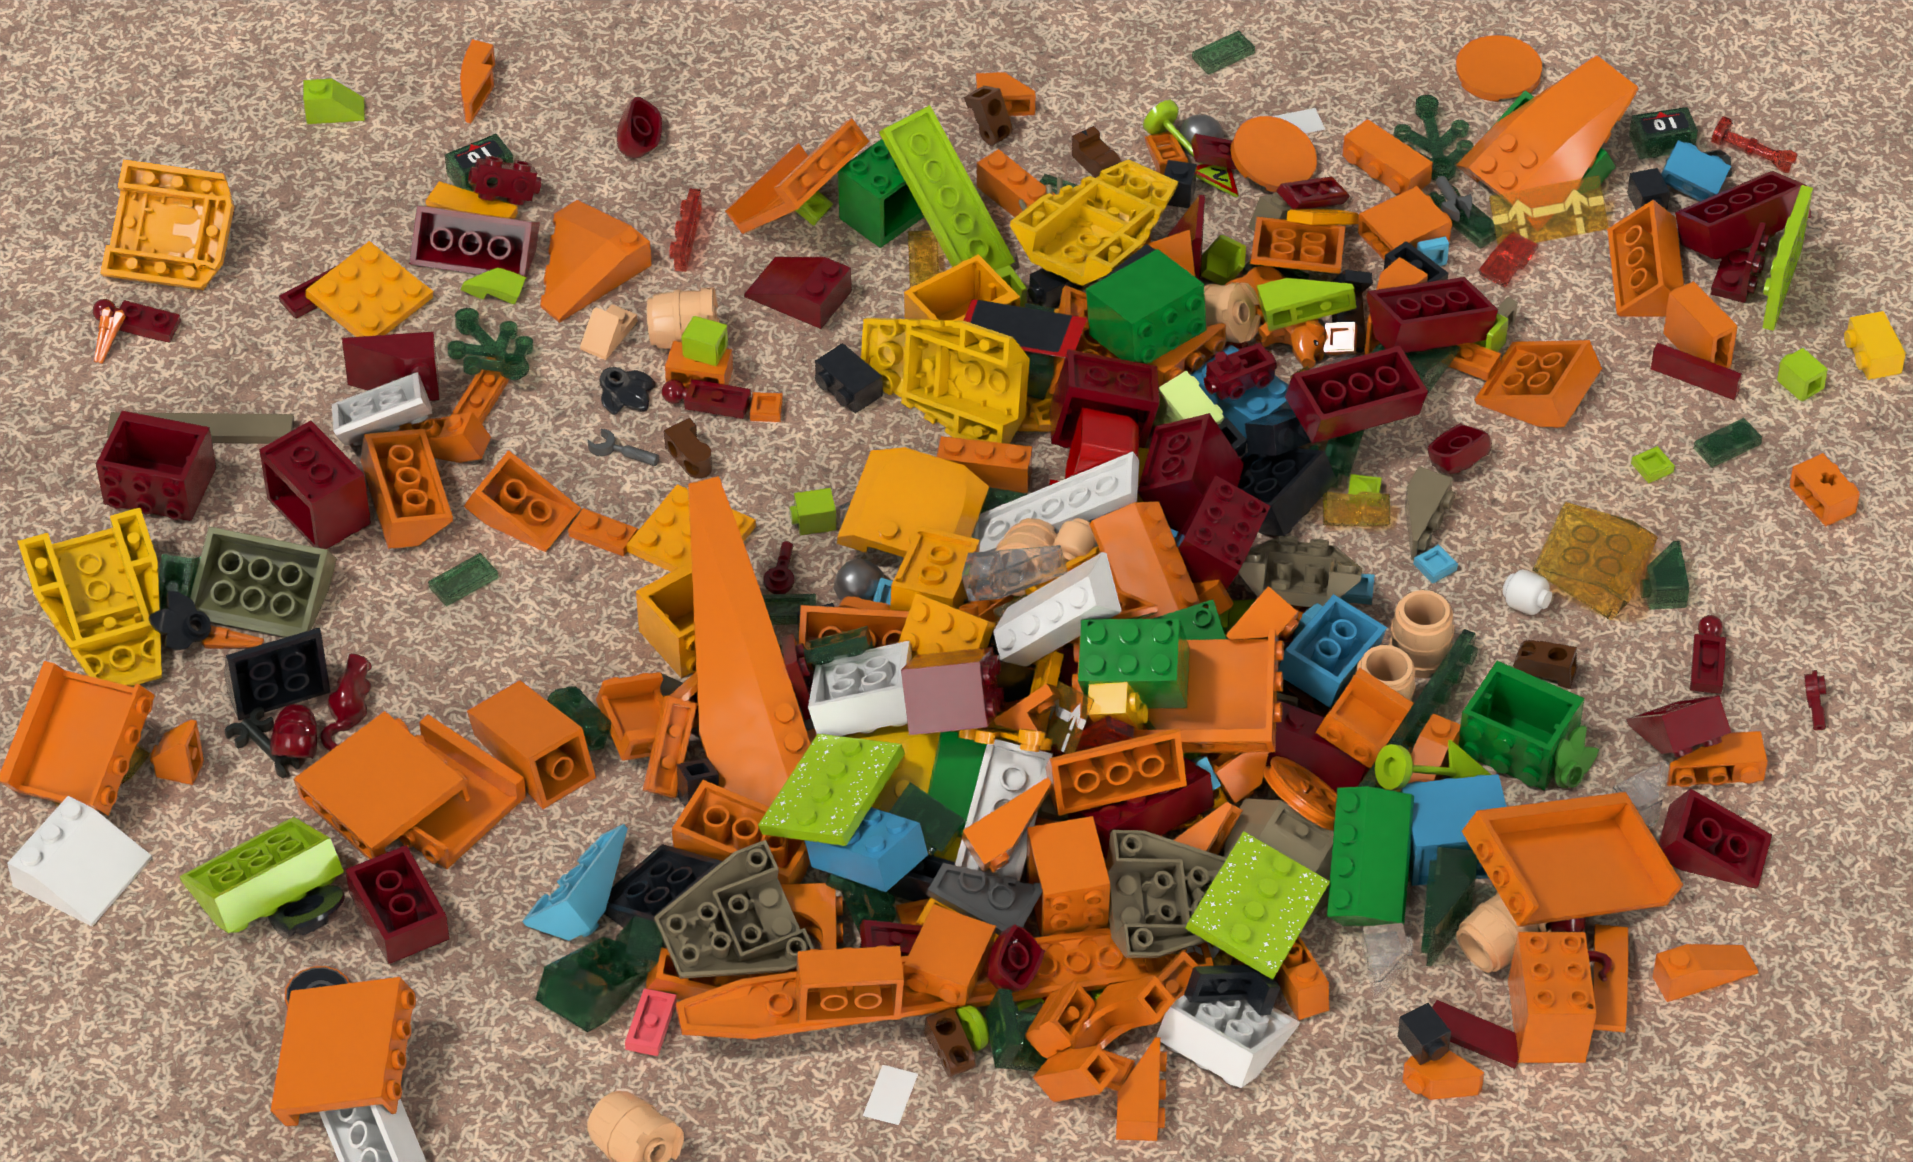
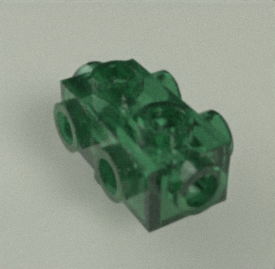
(583, 712)
(864, 901)

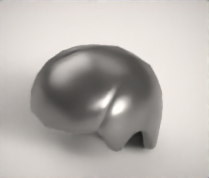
(1201, 125)
(857, 579)

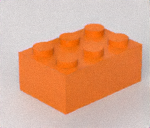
(849, 985)

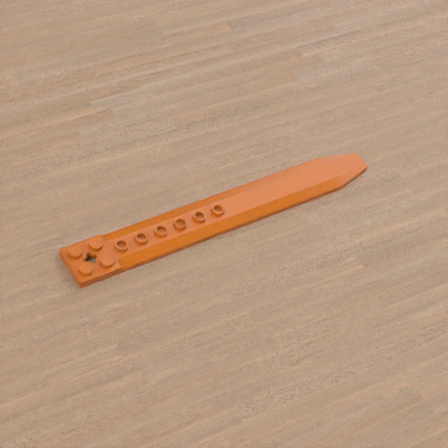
(769, 1007)

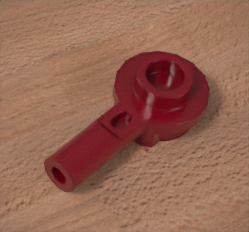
(780, 579)
(1815, 687)

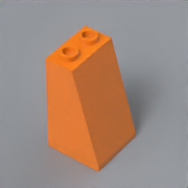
(534, 742)

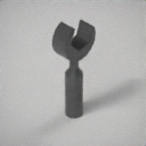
(628, 451)

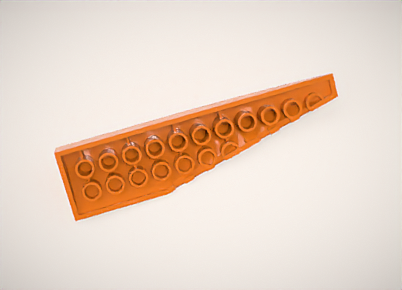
(744, 691)

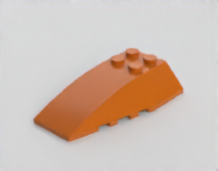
(1553, 133)

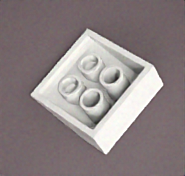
(381, 409)
(860, 691)
(77, 862)
(1225, 1036)

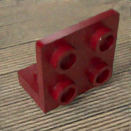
(1738, 269)

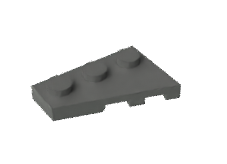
(985, 896)

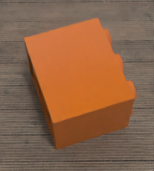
(1072, 876)
(1552, 997)

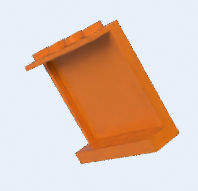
(796, 178)
(76, 738)
(379, 784)
(457, 823)
(343, 1048)

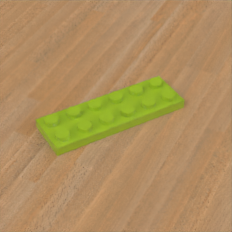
(944, 190)

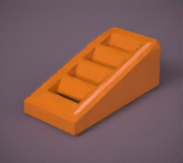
(1162, 154)

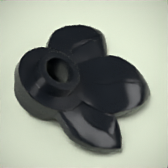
(627, 391)
(176, 622)

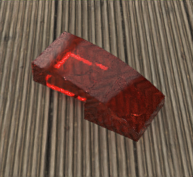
(1507, 258)

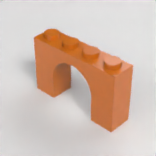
(816, 911)
(1084, 1066)

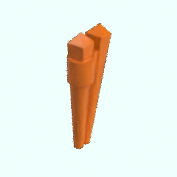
(108, 330)
(227, 639)

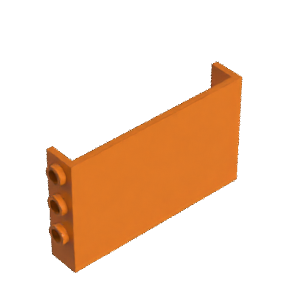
(1228, 698)
(1571, 858)

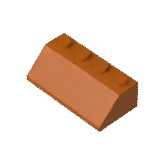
(1645, 261)
(405, 486)
(1145, 556)
(1266, 613)
(823, 621)
(1116, 772)
(723, 822)

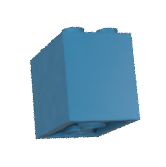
(1441, 814)

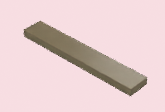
(230, 427)

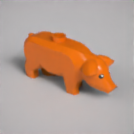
(1305, 338)

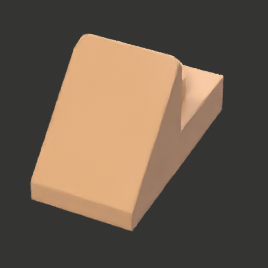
(607, 330)

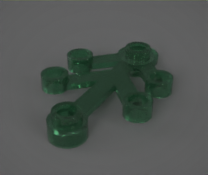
(1426, 109)
(511, 365)

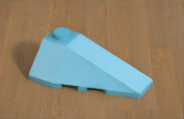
(582, 891)

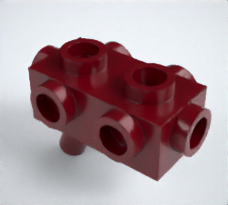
(514, 181)
(1240, 371)

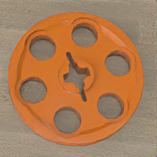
(1293, 782)

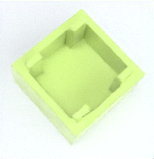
(1184, 399)

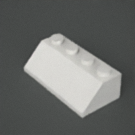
(1055, 612)
(372, 1134)

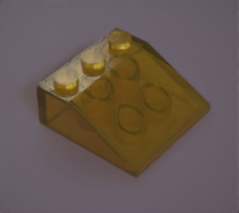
(1595, 557)

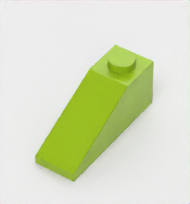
(1300, 300)

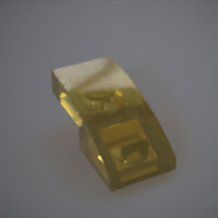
(1362, 510)

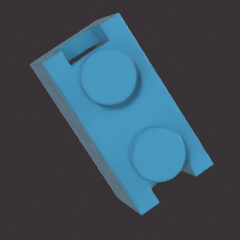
(1694, 171)

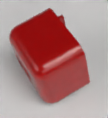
(1100, 439)

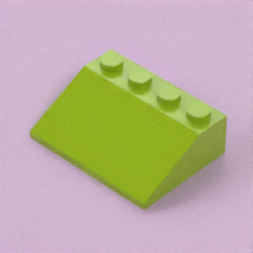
(263, 874)

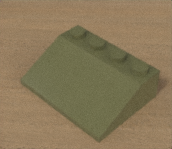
(261, 582)

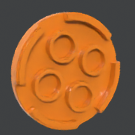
(1498, 67)
(1273, 152)

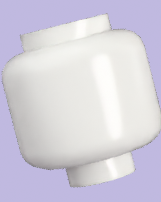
(1527, 592)

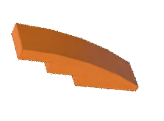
(1611, 994)

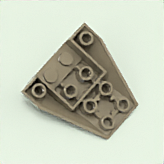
(1300, 570)
(1288, 833)
(1155, 892)
(734, 920)

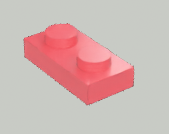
(650, 1022)

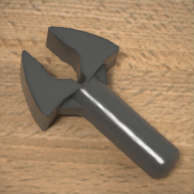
(1453, 200)

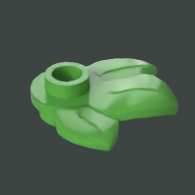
(1573, 759)

